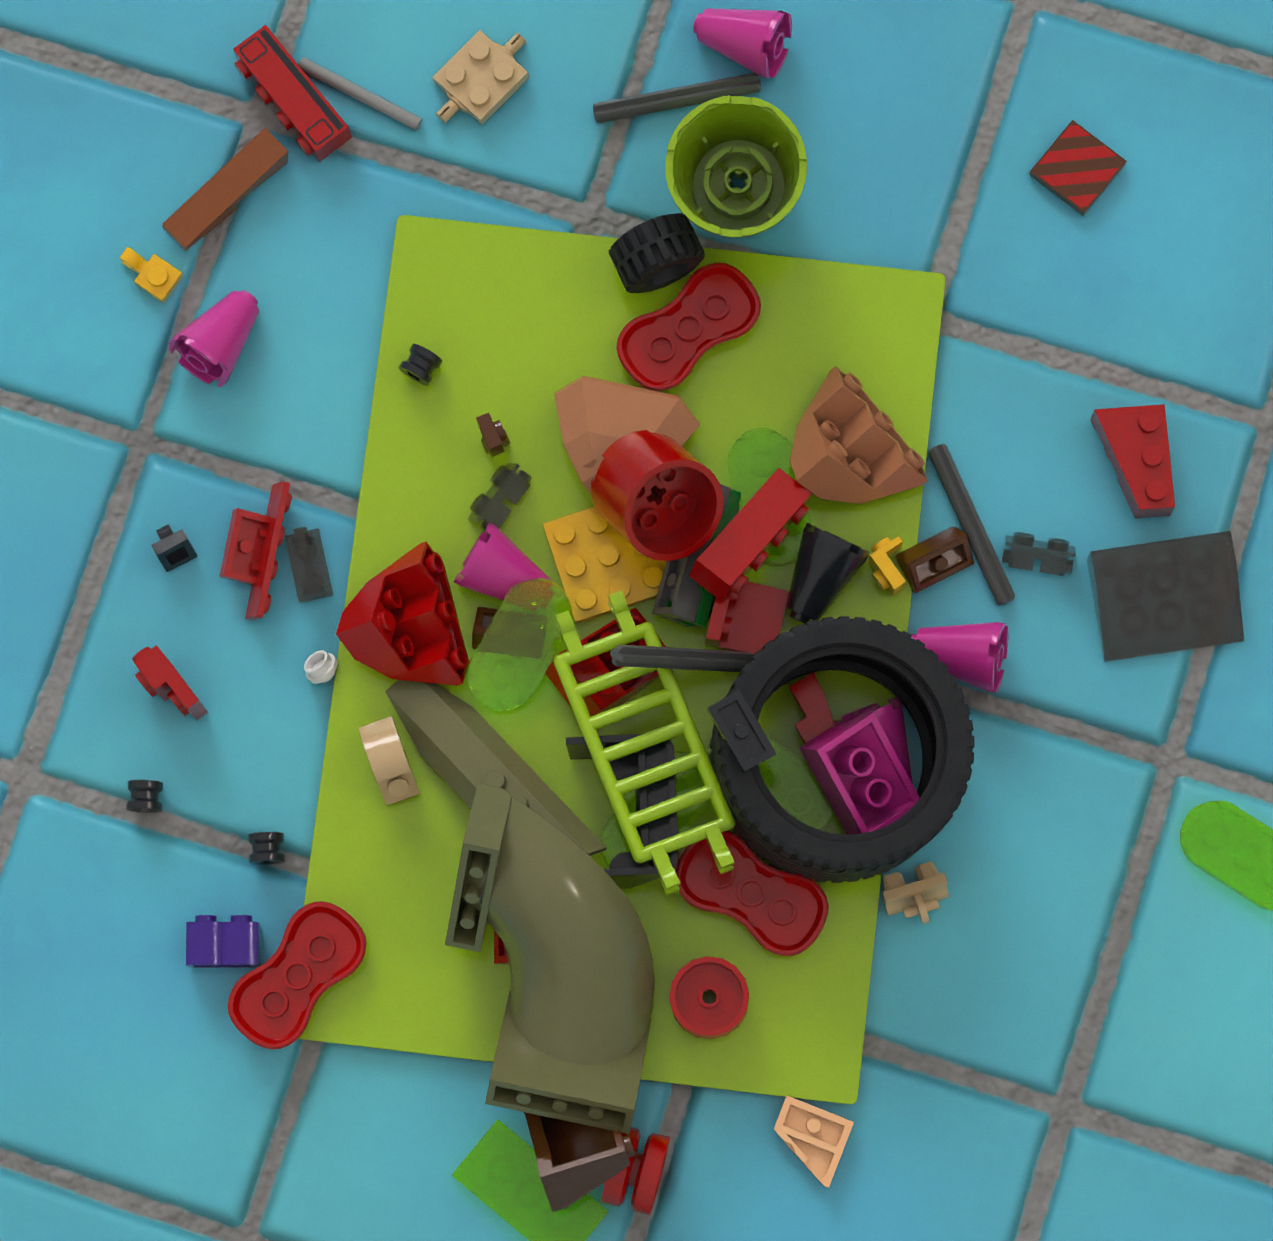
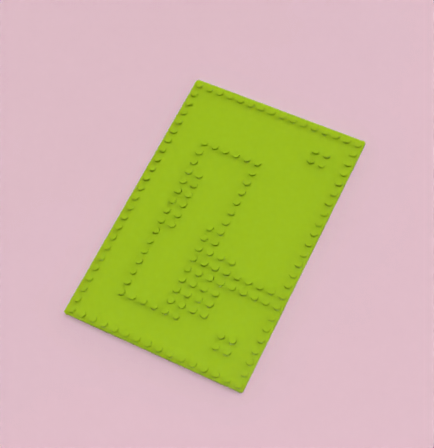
(514, 325)

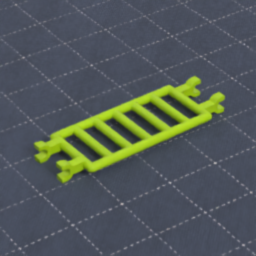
(602, 757)

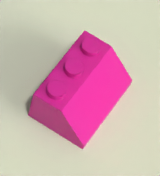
(860, 774)

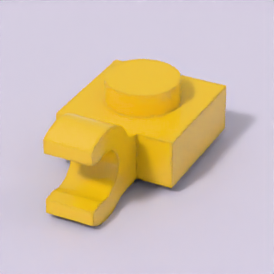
(154, 276)

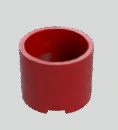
(657, 495)

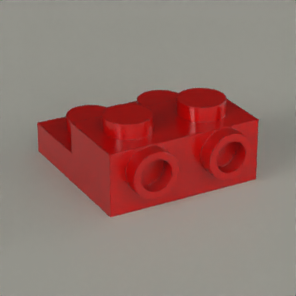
(162, 678)

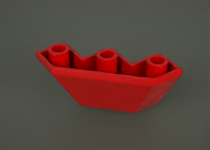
(407, 622)

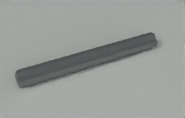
(675, 97)
(971, 524)
(679, 658)

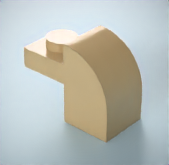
(388, 760)

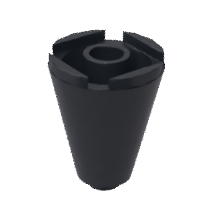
(821, 572)

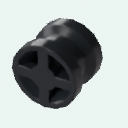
(420, 364)
(144, 796)
(266, 848)

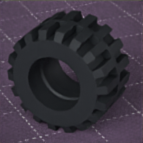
(656, 253)

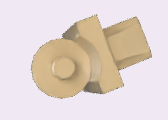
(915, 897)

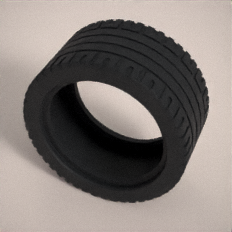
(926, 693)

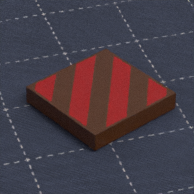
(1077, 167)

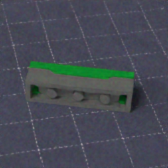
(681, 597)

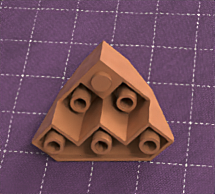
(601, 411)
(850, 447)

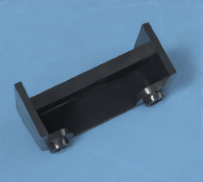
(623, 868)

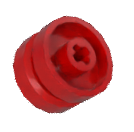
(705, 1019)
(642, 1174)

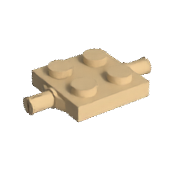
(481, 77)

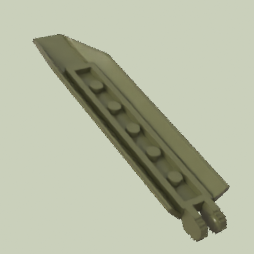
(470, 752)

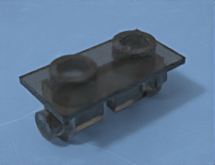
(506, 485)
(1026, 549)
(308, 564)

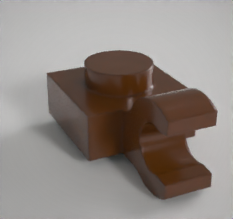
(492, 435)

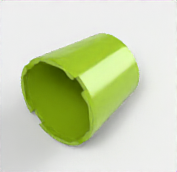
(736, 140)

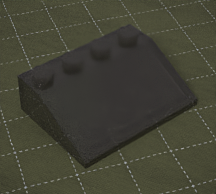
(1166, 596)

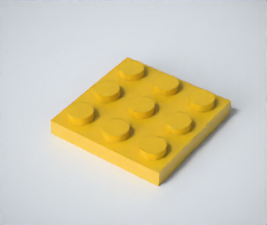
(597, 563)

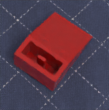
(601, 665)

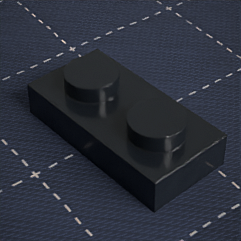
(741, 731)

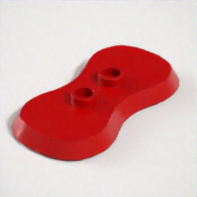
(667, 343)
(774, 905)
(278, 997)

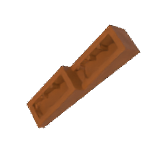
(230, 185)

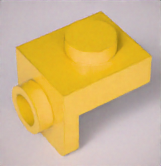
(885, 572)

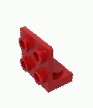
(748, 618)

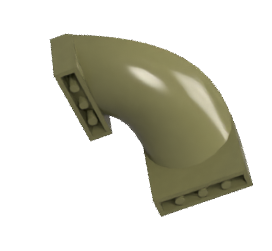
(575, 962)

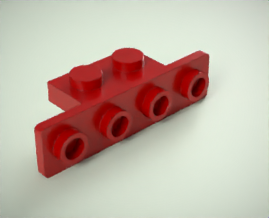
(253, 548)

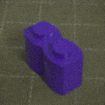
(222, 943)

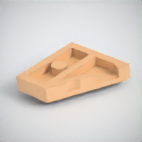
(813, 1136)

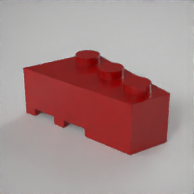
(1140, 455)

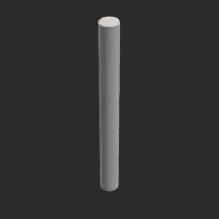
(360, 94)

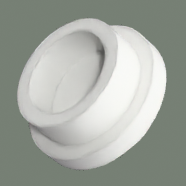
(320, 667)

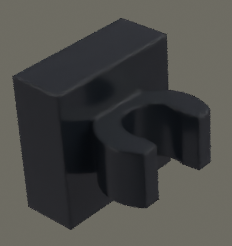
(173, 548)

